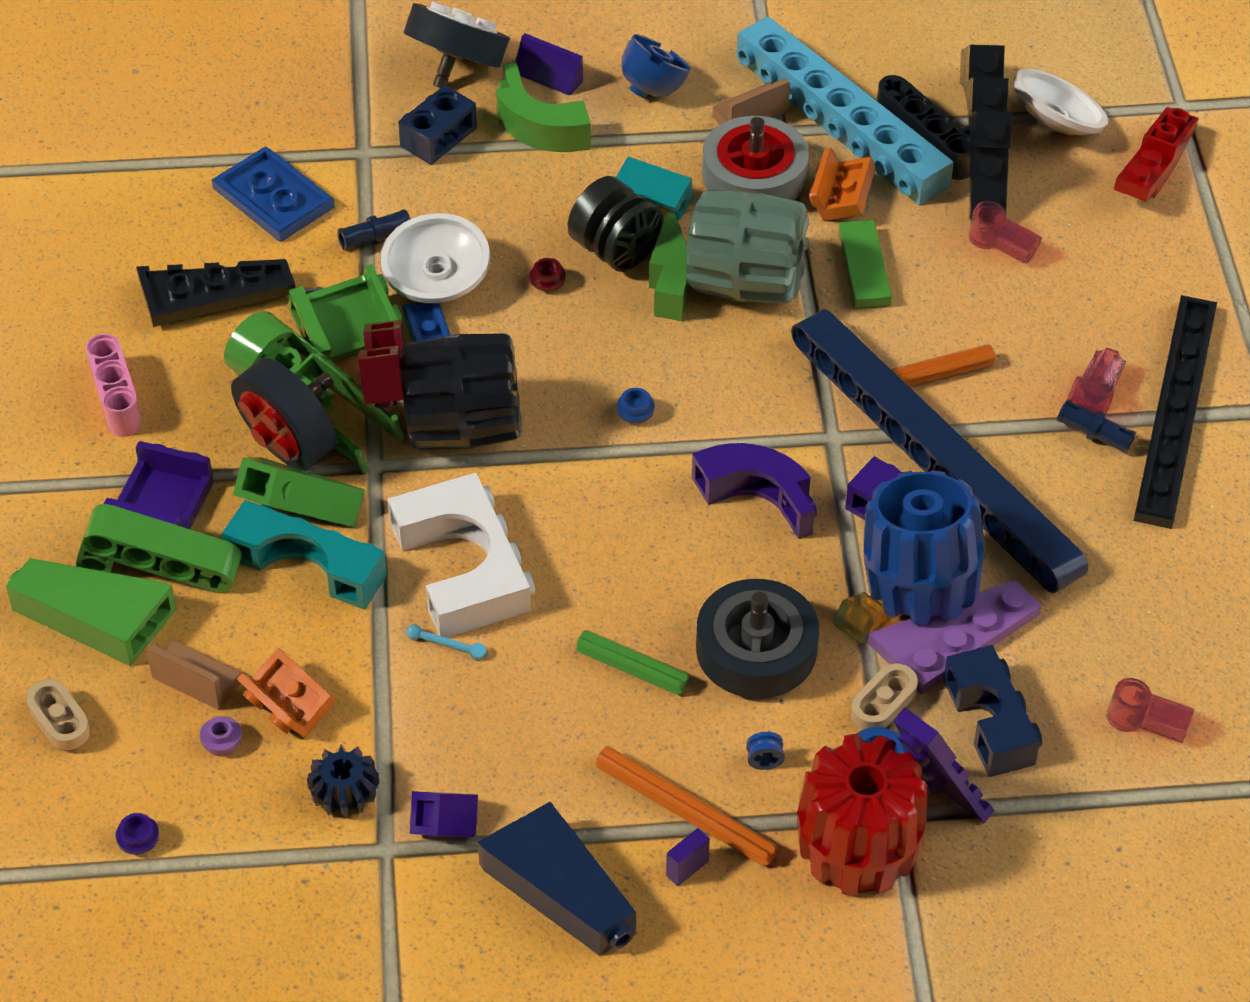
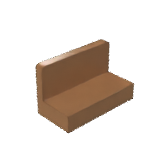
(767, 101)
(193, 673)

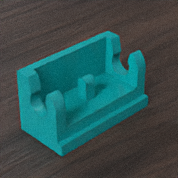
(658, 185)

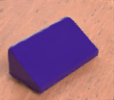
(549, 64)

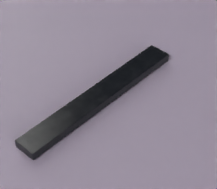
(1175, 413)

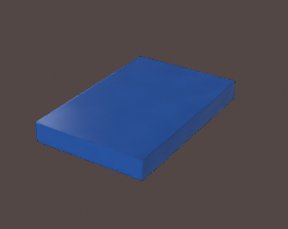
(273, 193)

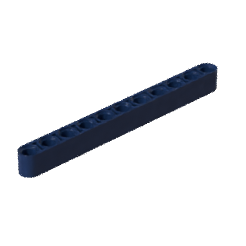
(938, 447)

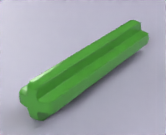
(632, 662)

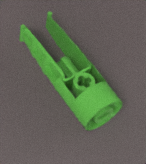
(268, 337)

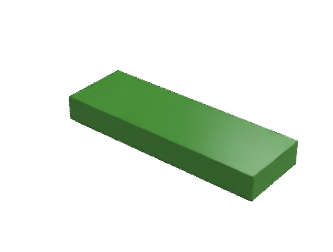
(864, 264)

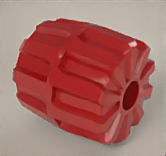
(862, 814)

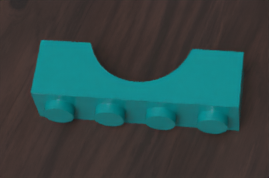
(267, 536)

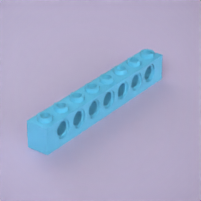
(845, 111)

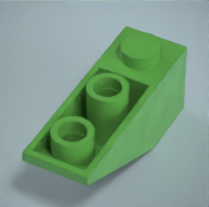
(298, 491)

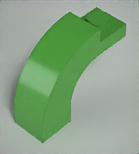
(537, 123)

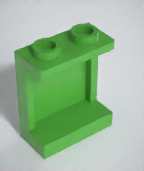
(336, 315)

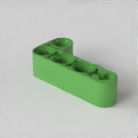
(157, 548)

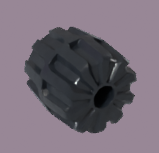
(461, 391)

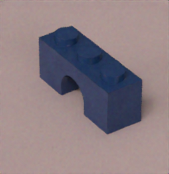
(983, 682)

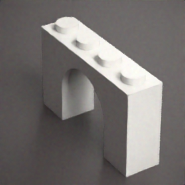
(465, 512)

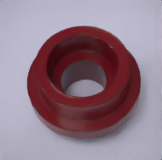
(547, 274)

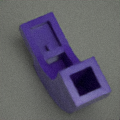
(760, 472)

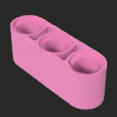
(113, 385)

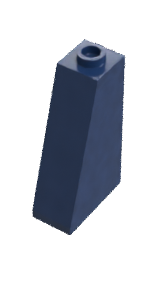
(559, 878)

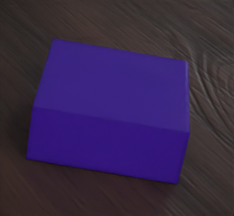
(687, 857)

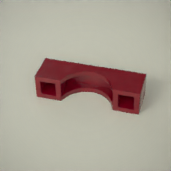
(382, 363)

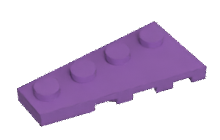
(926, 647)

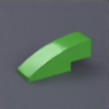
(668, 271)

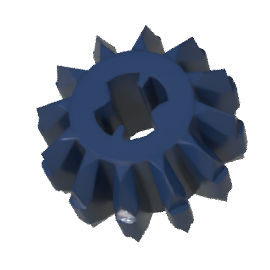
(343, 781)

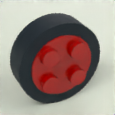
(285, 412)

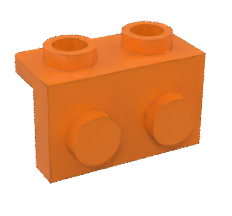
(841, 186)
(289, 693)

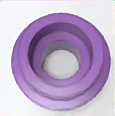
(221, 744)

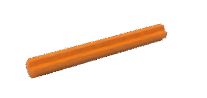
(686, 806)

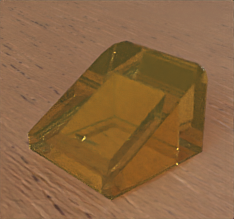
(860, 616)

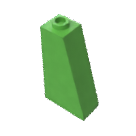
(93, 606)

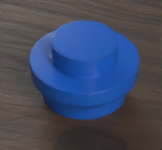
(635, 405)

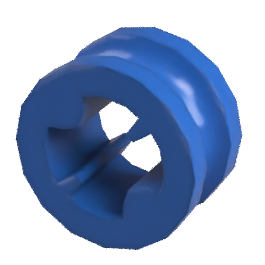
(765, 750)

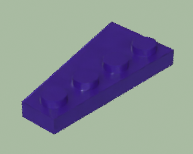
(939, 764)

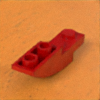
(1158, 154)

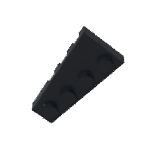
(191, 293)

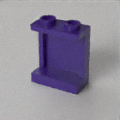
(166, 484)

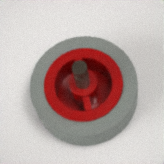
(756, 157)

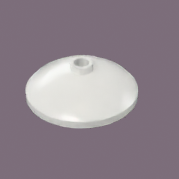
(1058, 104)
(434, 245)

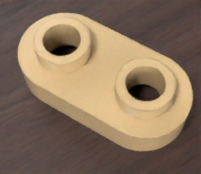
(881, 700)
(60, 717)

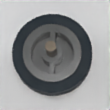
(757, 638)

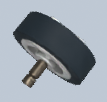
(455, 36)

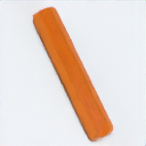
(946, 365)

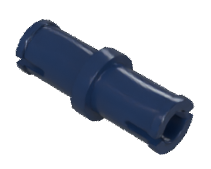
(372, 230)
(1096, 426)

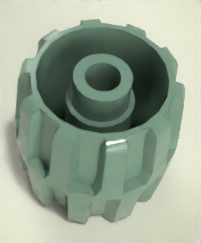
(747, 246)

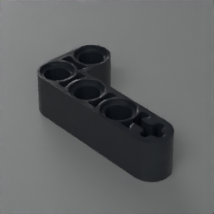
(927, 120)

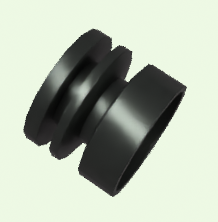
(615, 223)

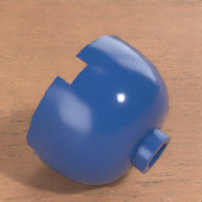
(652, 68)

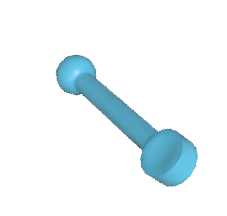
(477, 650)

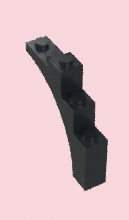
(988, 122)

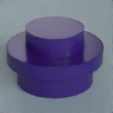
(137, 834)

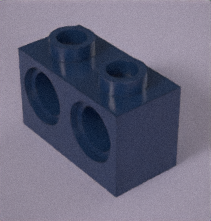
(437, 124)

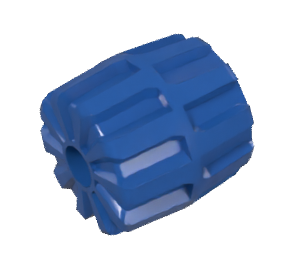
(923, 546)

